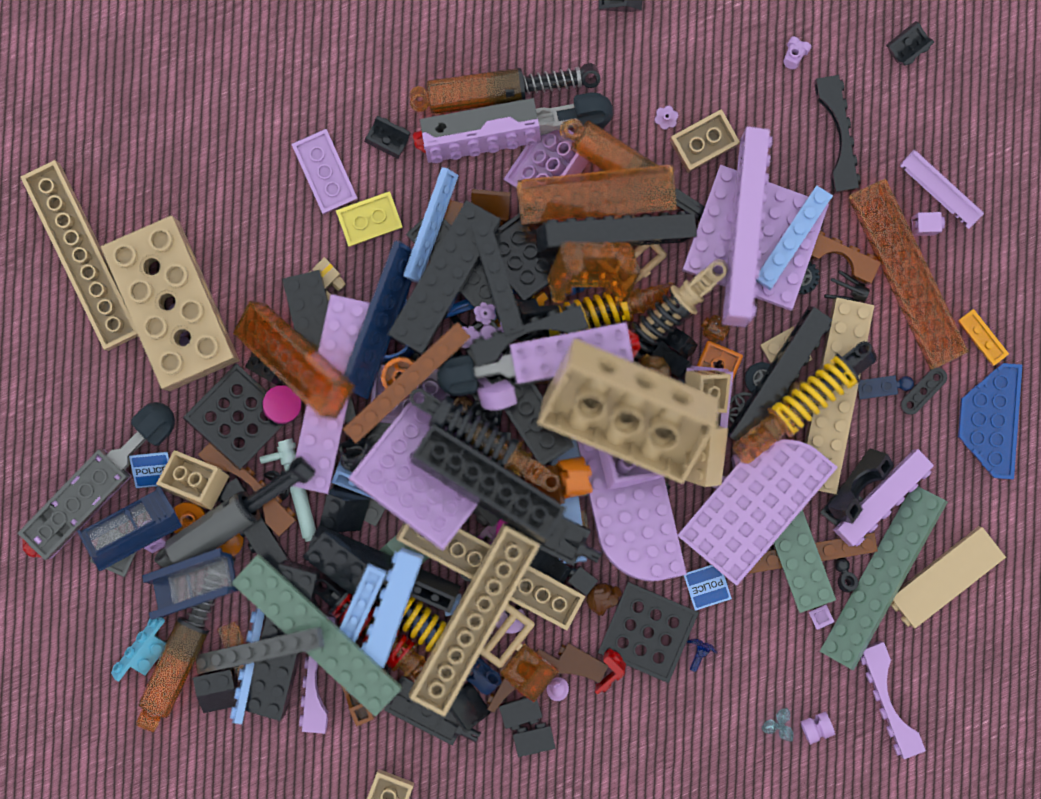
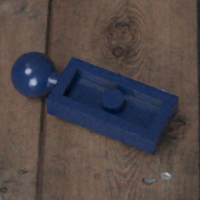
(883, 386)

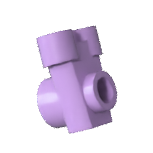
(795, 52)

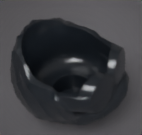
(492, 416)
(354, 453)

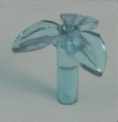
(784, 731)

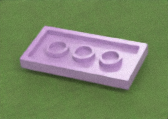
(324, 171)

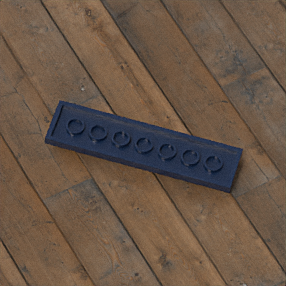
(380, 318)

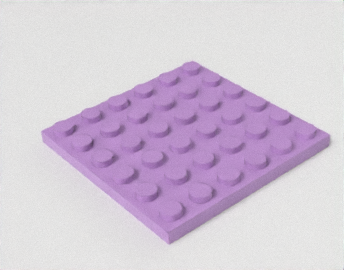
(780, 211)
(406, 489)

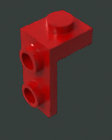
(616, 663)

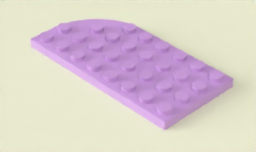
(756, 506)
(634, 524)

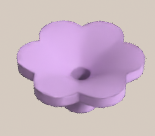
(666, 122)

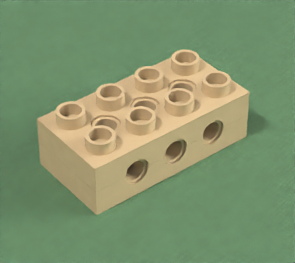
(194, 307)
(629, 411)

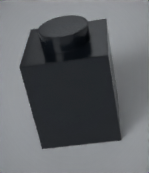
(582, 580)

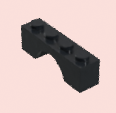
(872, 467)

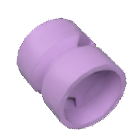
(817, 728)

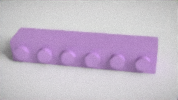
(885, 496)

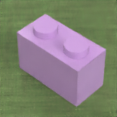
(927, 224)

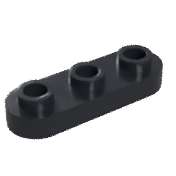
(931, 386)

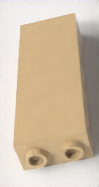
(946, 577)

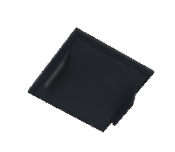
(468, 707)

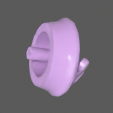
(557, 689)

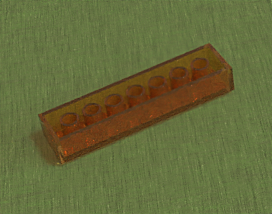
(597, 194)
(293, 360)

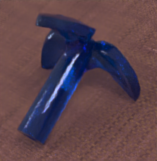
(702, 650)

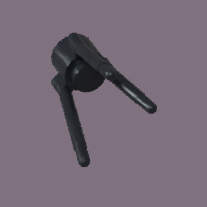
(858, 291)

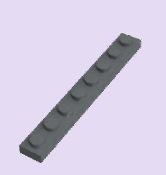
(260, 651)

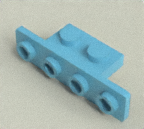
(143, 651)

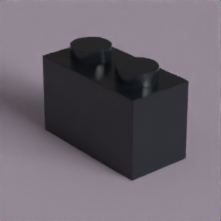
(519, 712)
(534, 739)

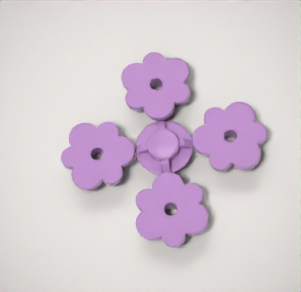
(485, 330)

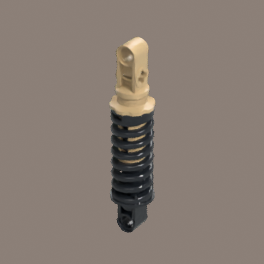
(669, 315)

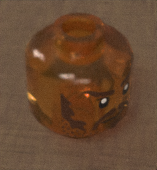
(714, 329)

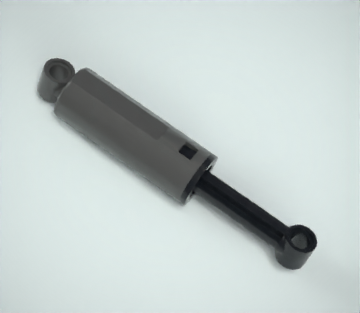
(229, 517)

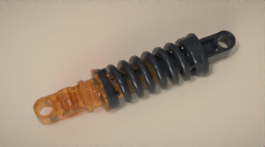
(501, 451)

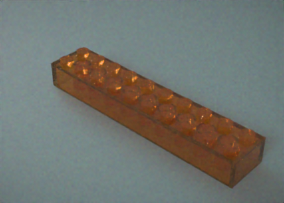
(908, 274)

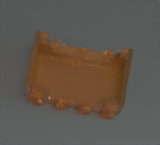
(594, 265)

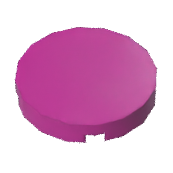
(281, 404)

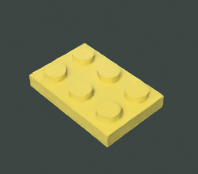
(369, 219)

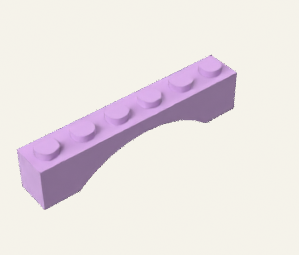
(877, 662)
(315, 713)

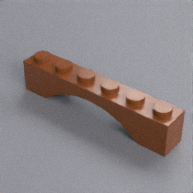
(276, 515)

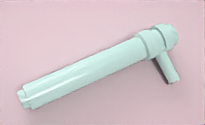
(287, 454)

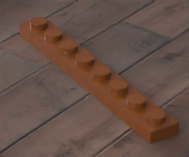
(406, 382)
(827, 550)

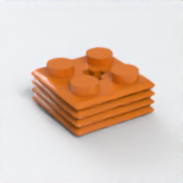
(713, 352)

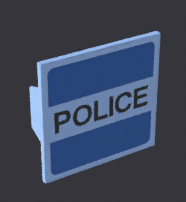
(148, 468)
(707, 587)

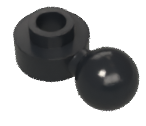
(842, 565)

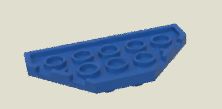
(991, 420)

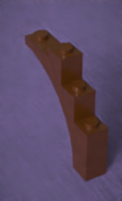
(571, 661)

